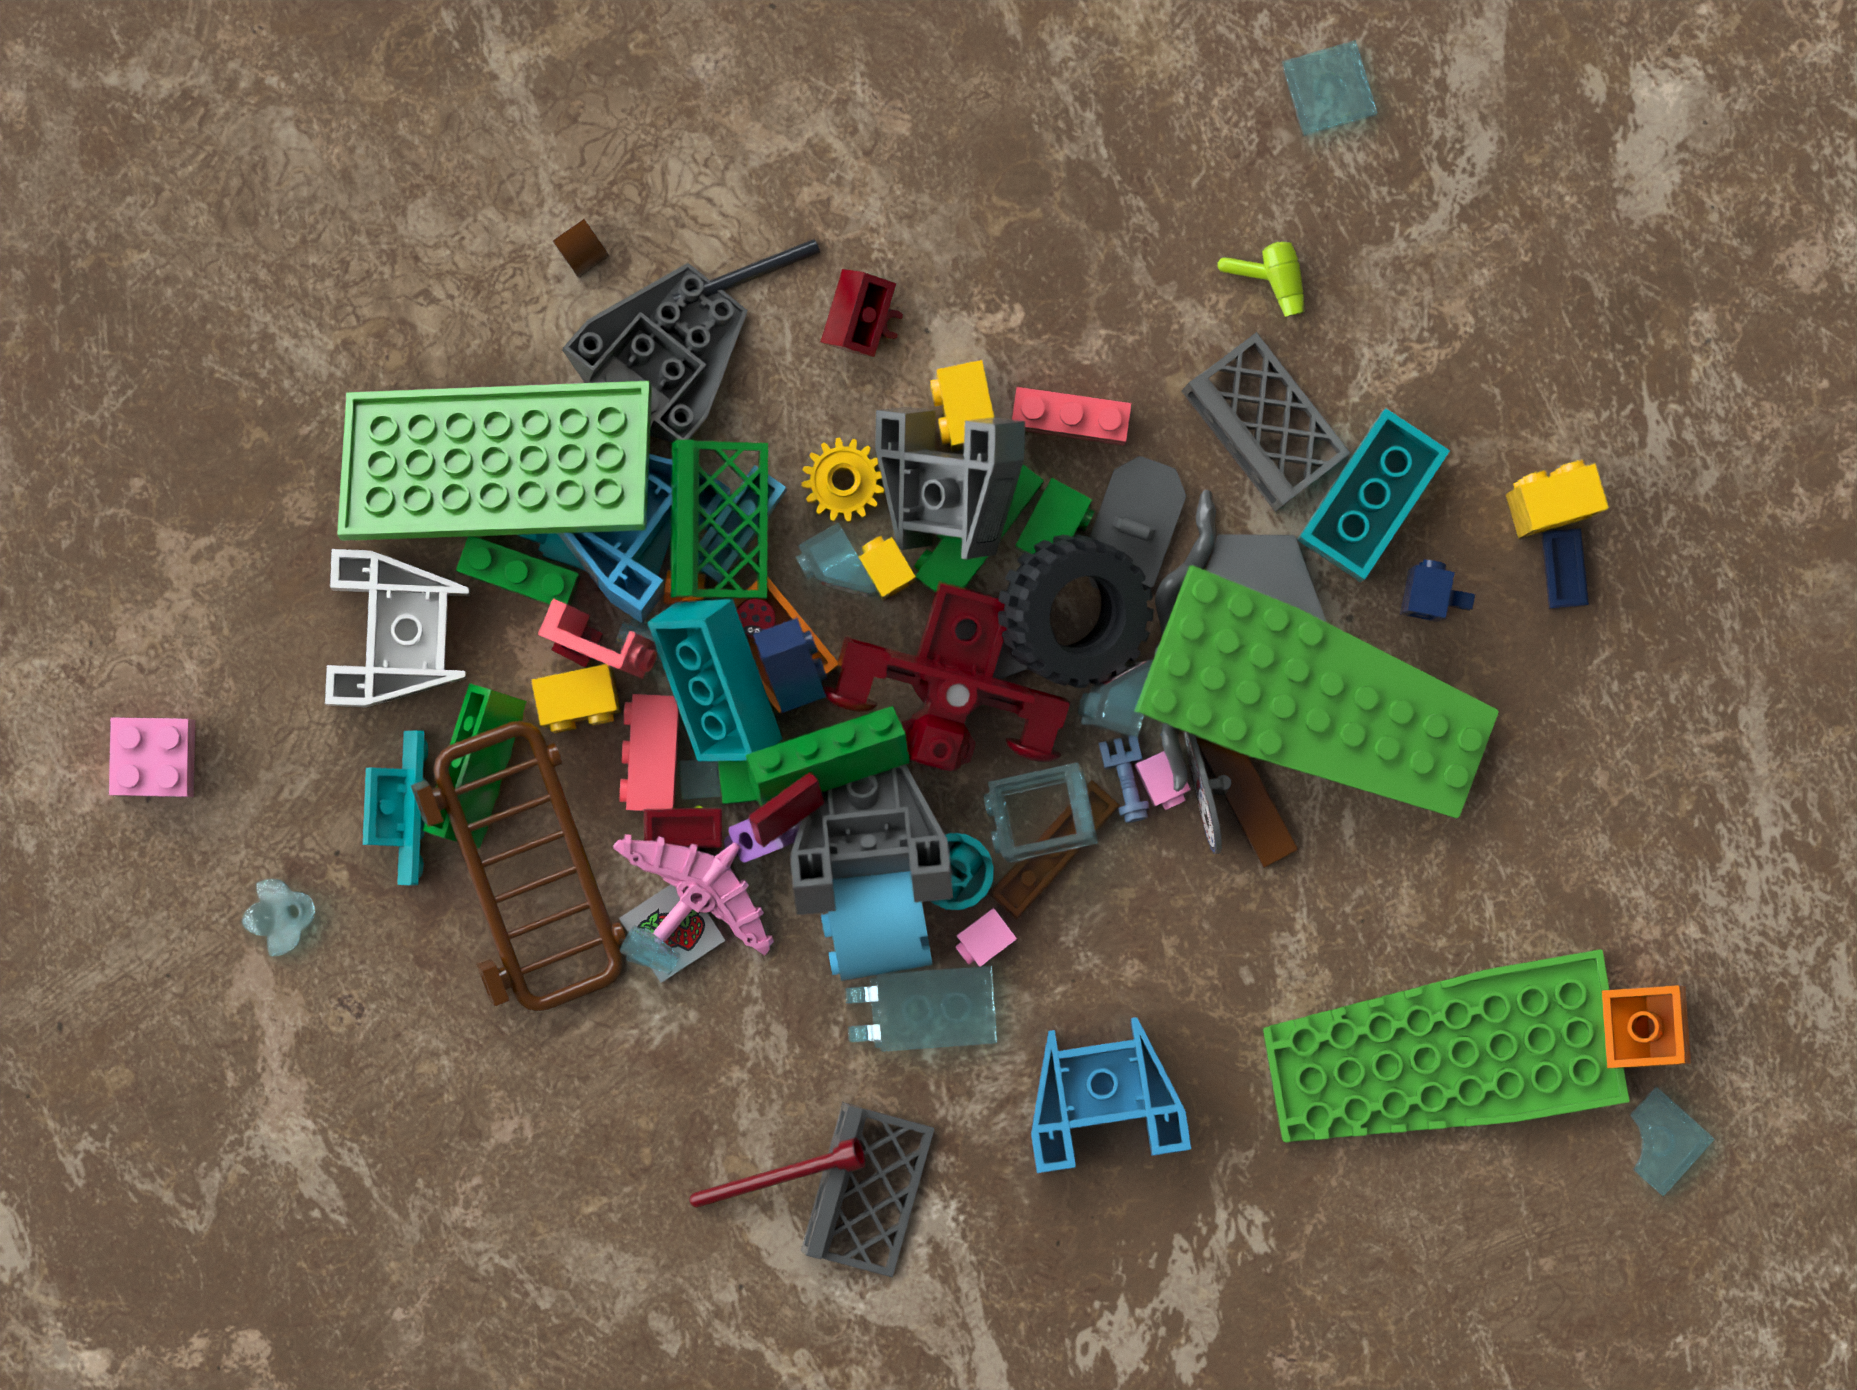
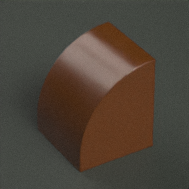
(580, 248)

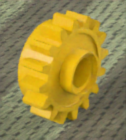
(837, 460)

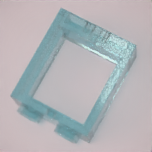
(1080, 804)

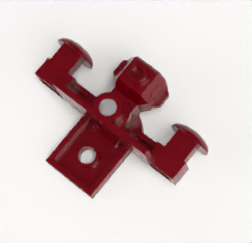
(952, 681)

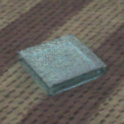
(1329, 88)

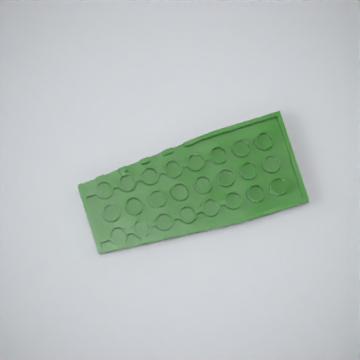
(1312, 697)
(1449, 1054)

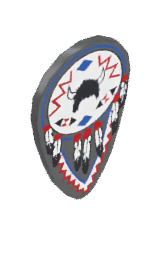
(1204, 790)

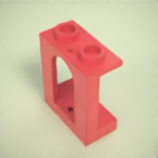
(565, 626)

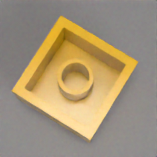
(963, 397)
(576, 697)

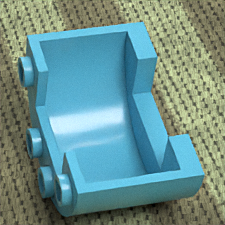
(876, 926)

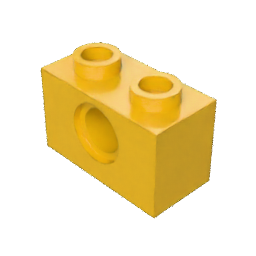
(886, 567)

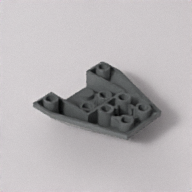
(664, 343)

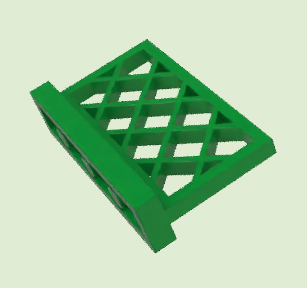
(685, 519)

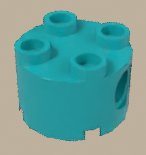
(970, 872)

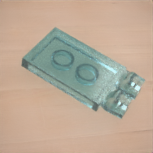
(927, 1009)

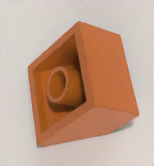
(1646, 1027)

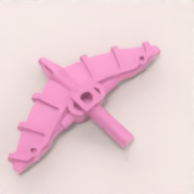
(702, 884)

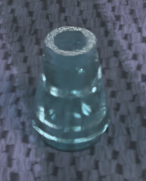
(647, 949)

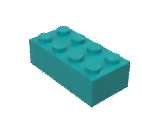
(1373, 495)
(714, 679)

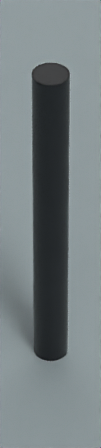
(756, 269)

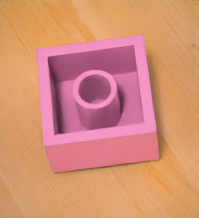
(152, 757)

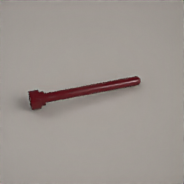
(846, 1156)

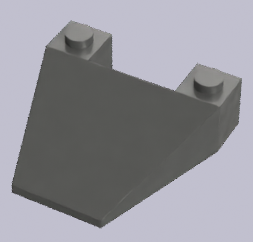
(1268, 566)
(866, 831)

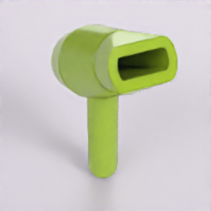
(1281, 270)

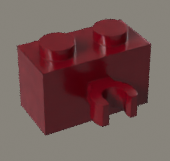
(860, 313)

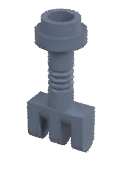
(1133, 809)

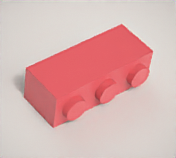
(1072, 415)
(650, 752)

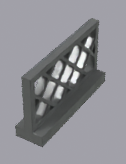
(1246, 447)
(835, 1181)

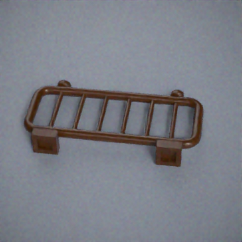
(445, 796)

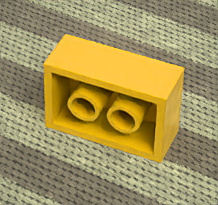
(1557, 500)

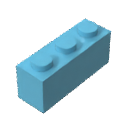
(729, 521)

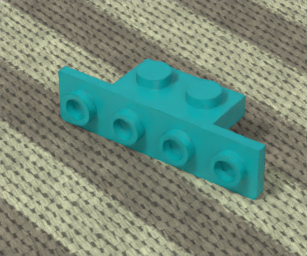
(392, 810)

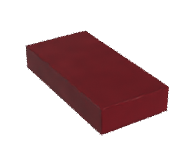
(786, 810)
(684, 826)

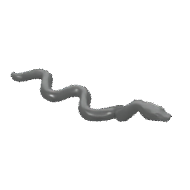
(1165, 602)

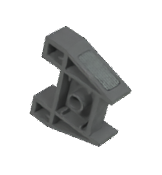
(945, 490)

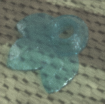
(273, 915)

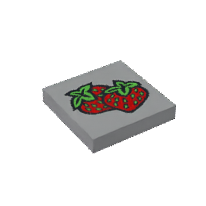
(690, 939)

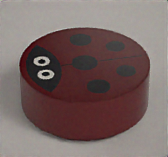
(756, 616)

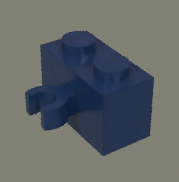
(1430, 592)
(789, 664)

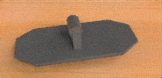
(1140, 513)

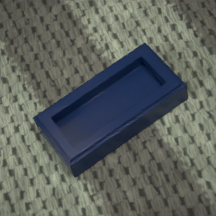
(1564, 568)

